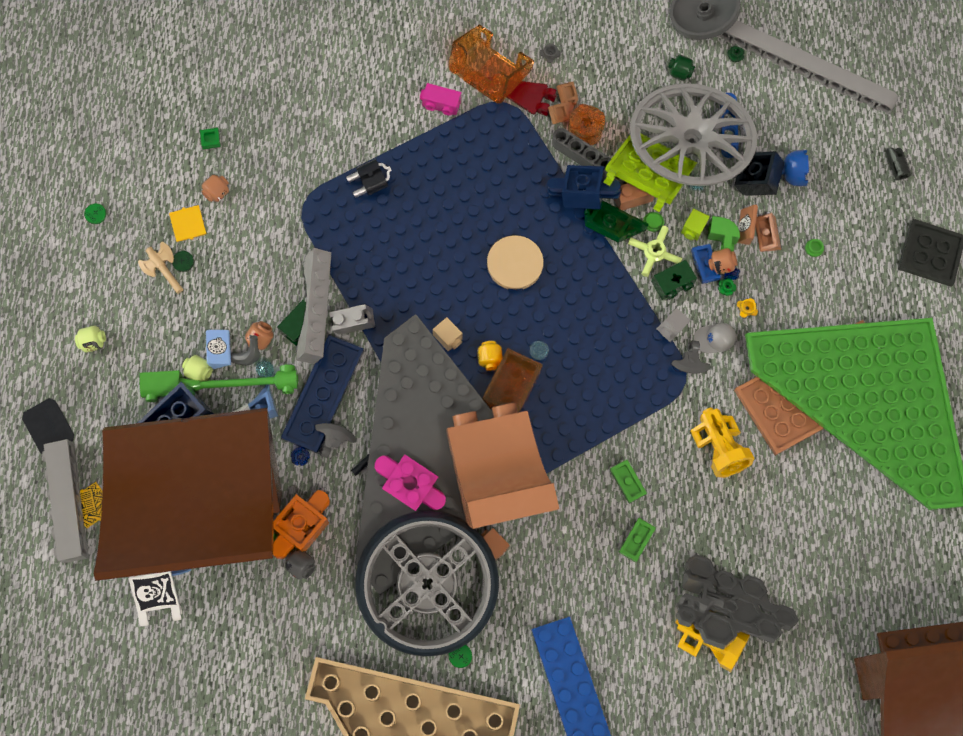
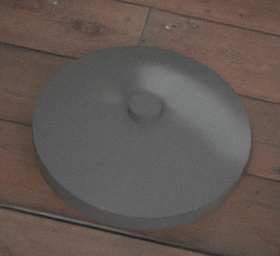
(703, 17)

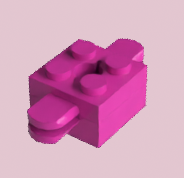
(410, 482)

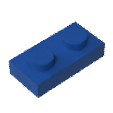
(701, 256)

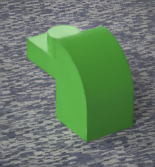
(723, 230)

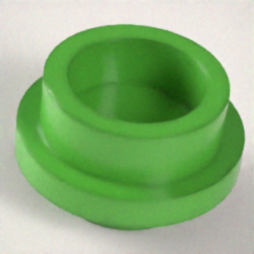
(814, 247)

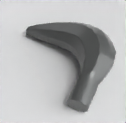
(250, 356)

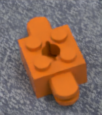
(300, 524)

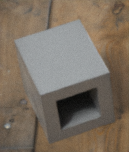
(673, 324)

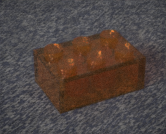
(512, 380)

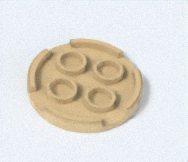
(515, 262)

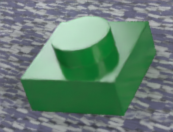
(210, 138)

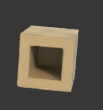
(448, 334)

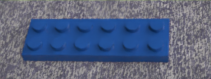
(570, 679)

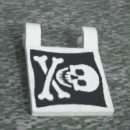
(154, 593)

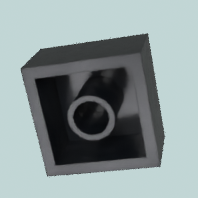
(761, 175)

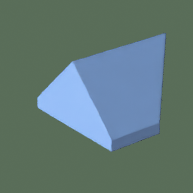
(265, 400)

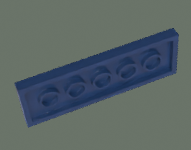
(322, 393)

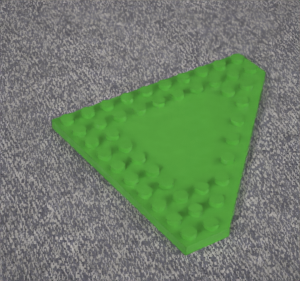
(876, 393)

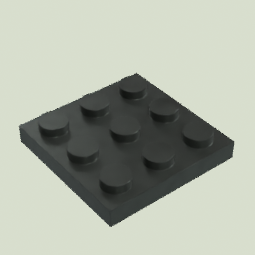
(931, 252)

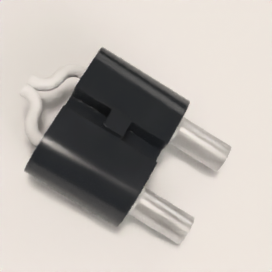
(371, 178)

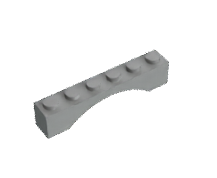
(312, 336)

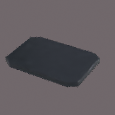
(47, 424)

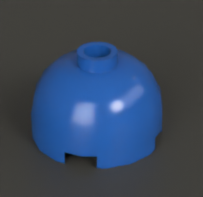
(796, 168)

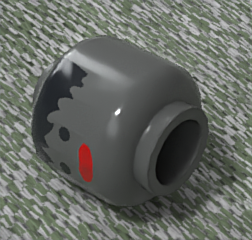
(300, 564)

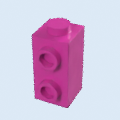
(441, 99)

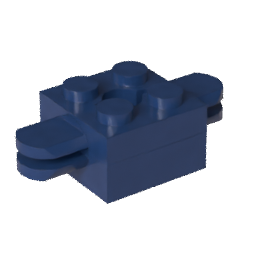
(583, 178)

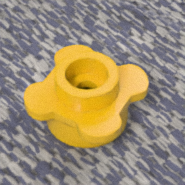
(747, 303)

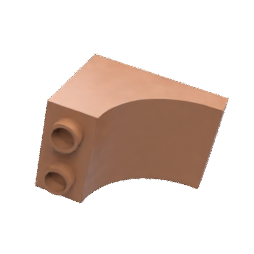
(499, 467)

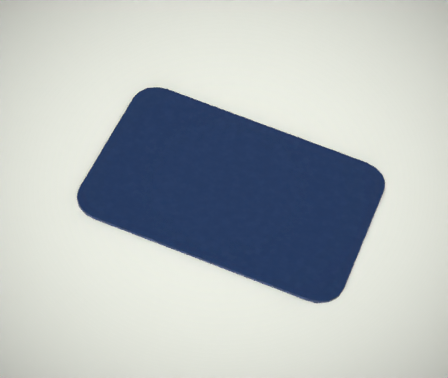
(427, 251)

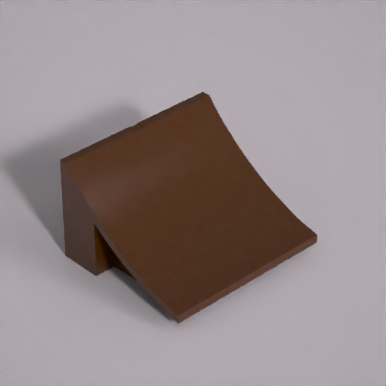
(187, 494)
(917, 680)

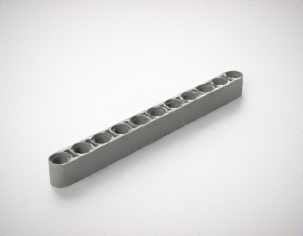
(811, 67)

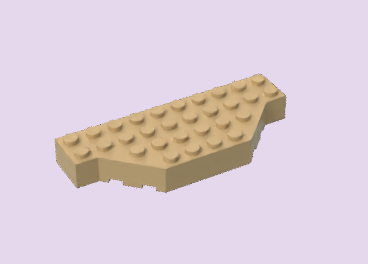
(391, 705)

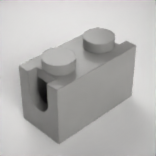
(352, 319)

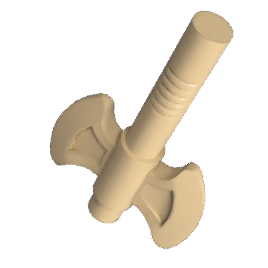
(157, 261)

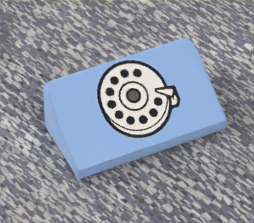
(218, 348)

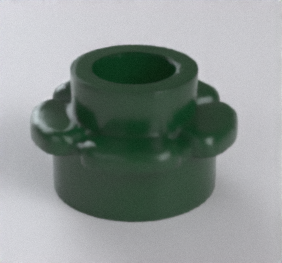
(736, 57)

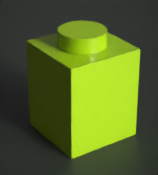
(695, 225)

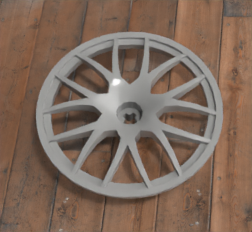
(693, 133)

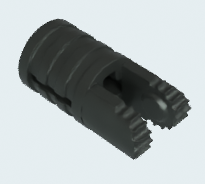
(898, 163)

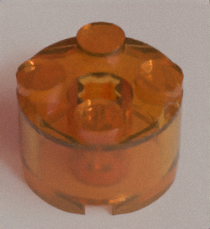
(587, 123)

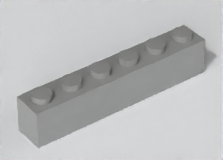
(65, 501)

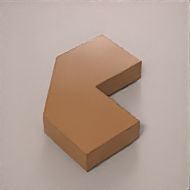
(568, 98)

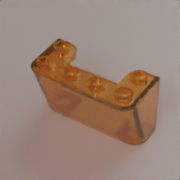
(484, 67)

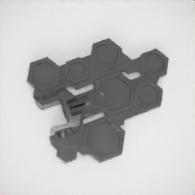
(741, 609)

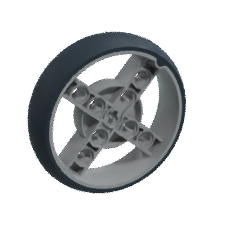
(384, 622)

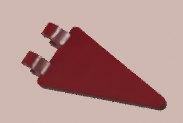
(530, 95)

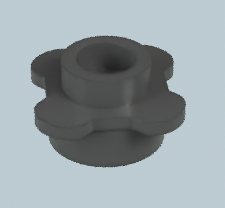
(550, 48)

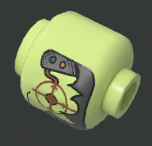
(90, 339)

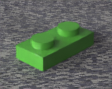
(628, 481)
(637, 540)

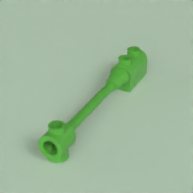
(161, 383)

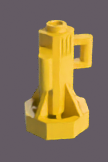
(728, 455)
(726, 658)

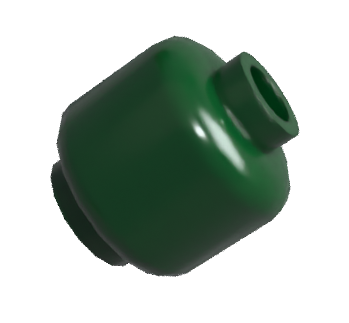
(681, 67)

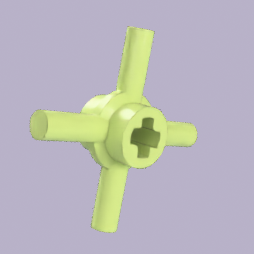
(652, 256)

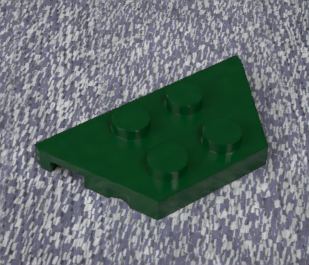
(613, 222)

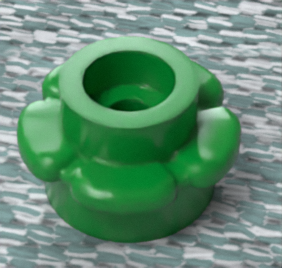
(726, 291)

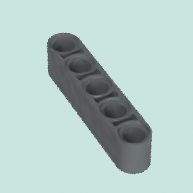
(585, 150)

